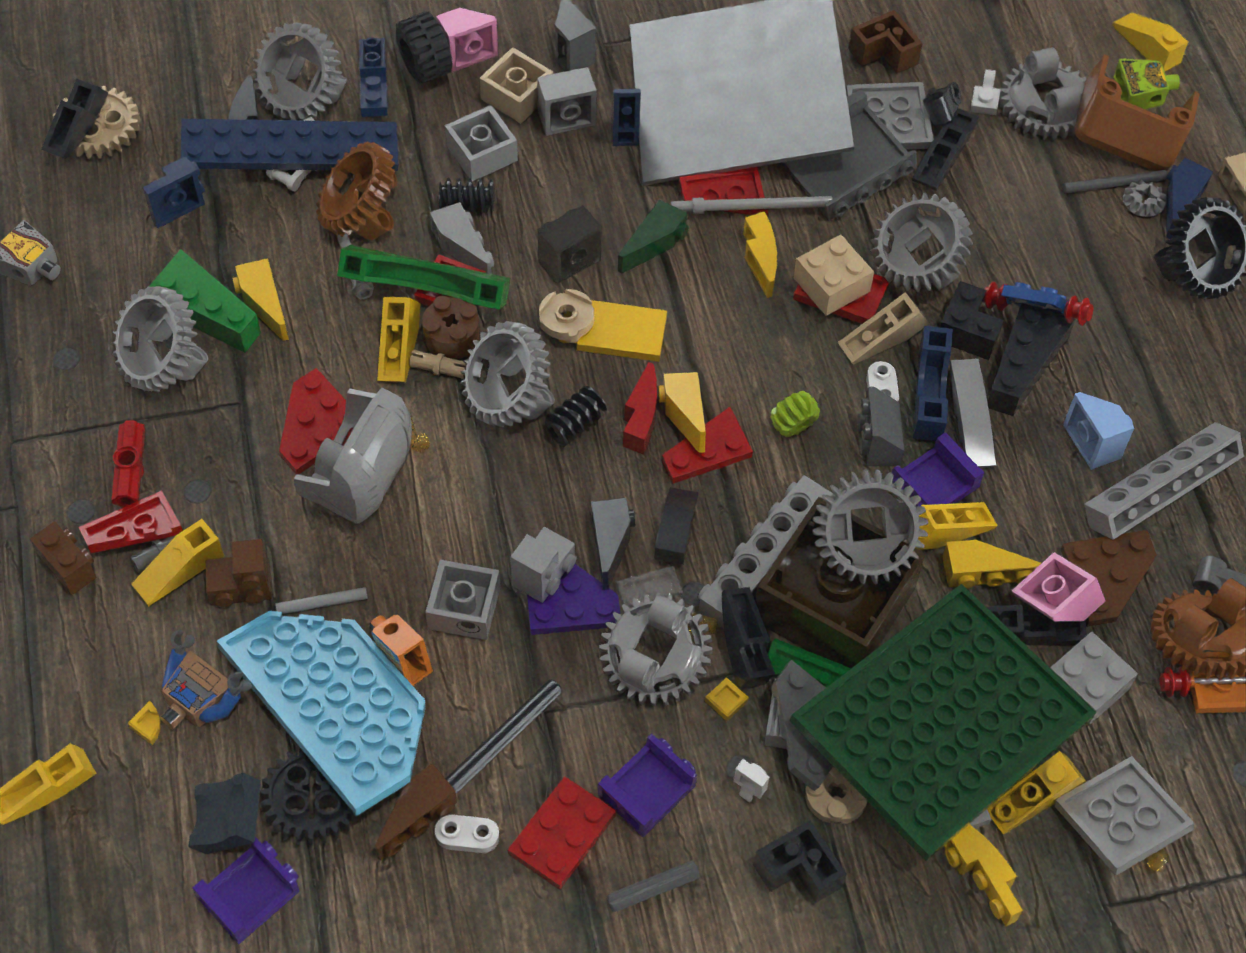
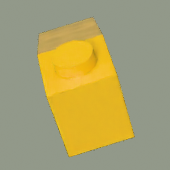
(1153, 39)
(260, 294)
(397, 337)
(684, 406)
(954, 523)

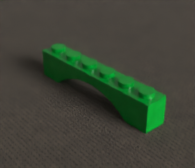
(394, 269)

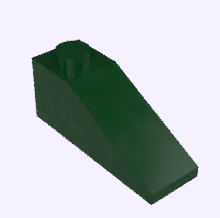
(654, 236)

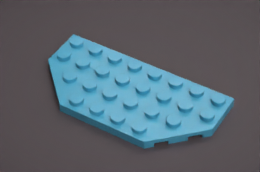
(334, 699)

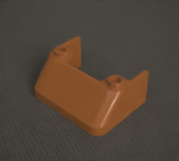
(1128, 129)

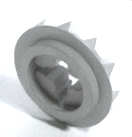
(1152, 206)

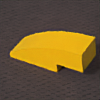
(761, 250)
(44, 783)

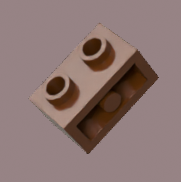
(63, 557)

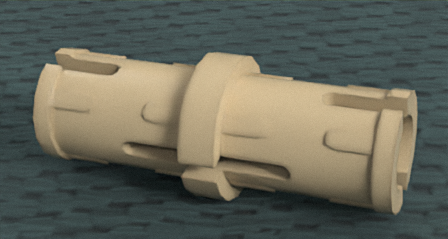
(437, 364)

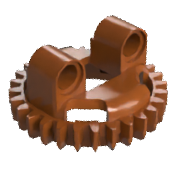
(374, 178)
(1197, 628)

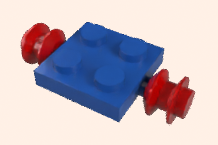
(1045, 298)

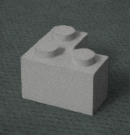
(541, 563)

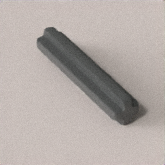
(652, 886)

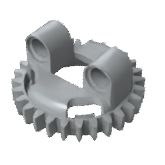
(287, 62)
(1060, 104)
(912, 230)
(157, 323)
(507, 357)
(899, 523)
(642, 673)

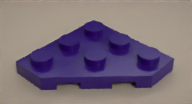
(574, 606)

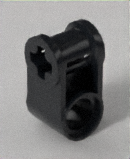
(942, 103)

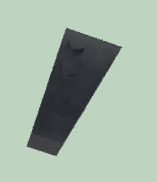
(1029, 351)

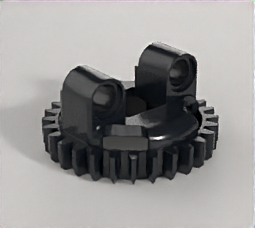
(1211, 235)

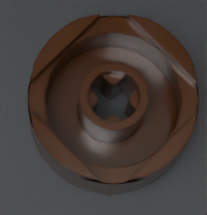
(450, 327)

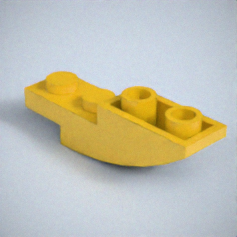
(991, 871)

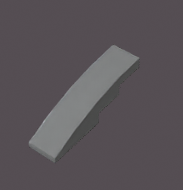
(972, 411)

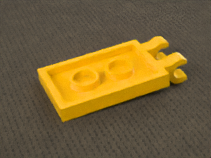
(624, 331)

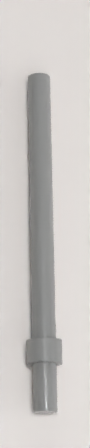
(699, 205)

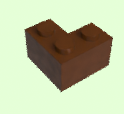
(887, 38)
(239, 577)

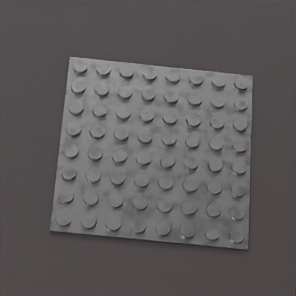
(739, 88)

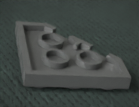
(793, 690)

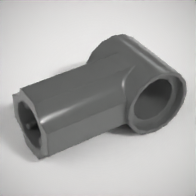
(1213, 574)

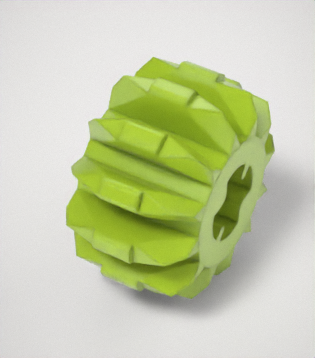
(795, 414)

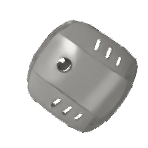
(358, 474)

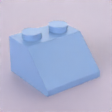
(1098, 429)

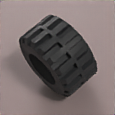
(423, 47)

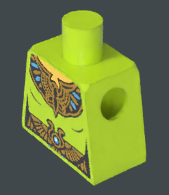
(1144, 82)

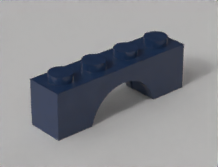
(931, 400)

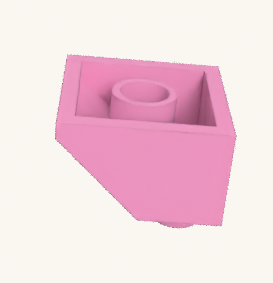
(469, 36)
(1061, 590)

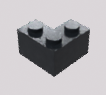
(972, 329)
(801, 855)

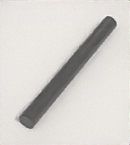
(1116, 181)

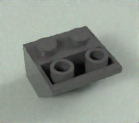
(574, 38)
(881, 429)

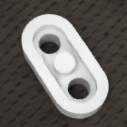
(886, 383)
(466, 836)

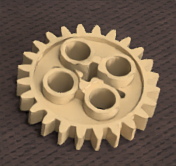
(112, 127)

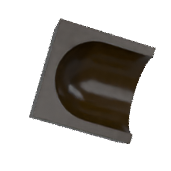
(828, 611)

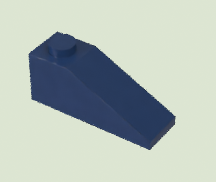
(625, 117)
(1186, 184)

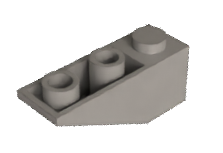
(458, 238)

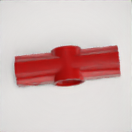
(129, 450)

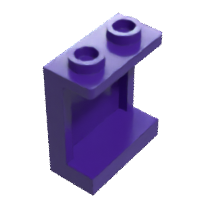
(941, 474)
(648, 785)
(248, 890)

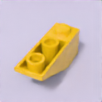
(178, 562)
(983, 564)
(1035, 792)

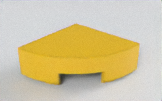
(146, 723)

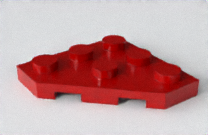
(311, 417)

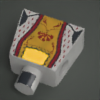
(27, 255)

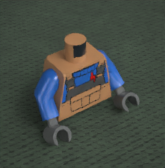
(196, 688)

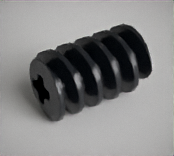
(467, 194)
(574, 413)

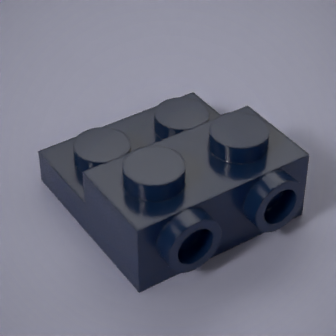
(174, 193)

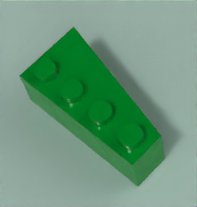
(214, 306)

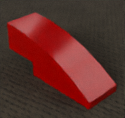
(641, 412)

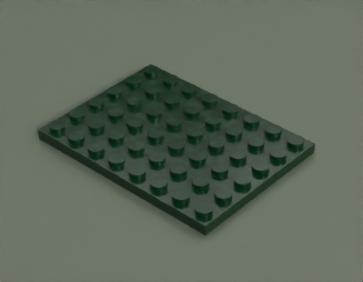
(942, 720)

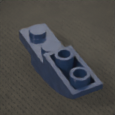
(373, 77)

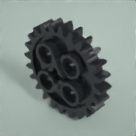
(282, 794)

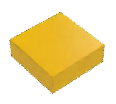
(726, 699)

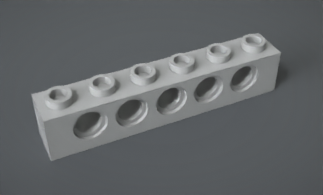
(1164, 480)
(763, 536)

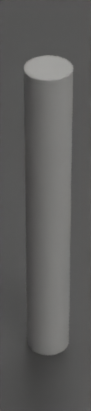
(322, 600)

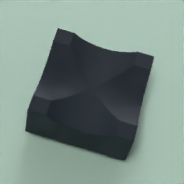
(225, 814)

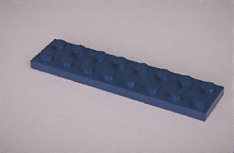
(279, 142)

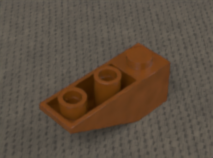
(418, 805)

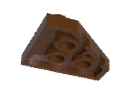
(1116, 565)

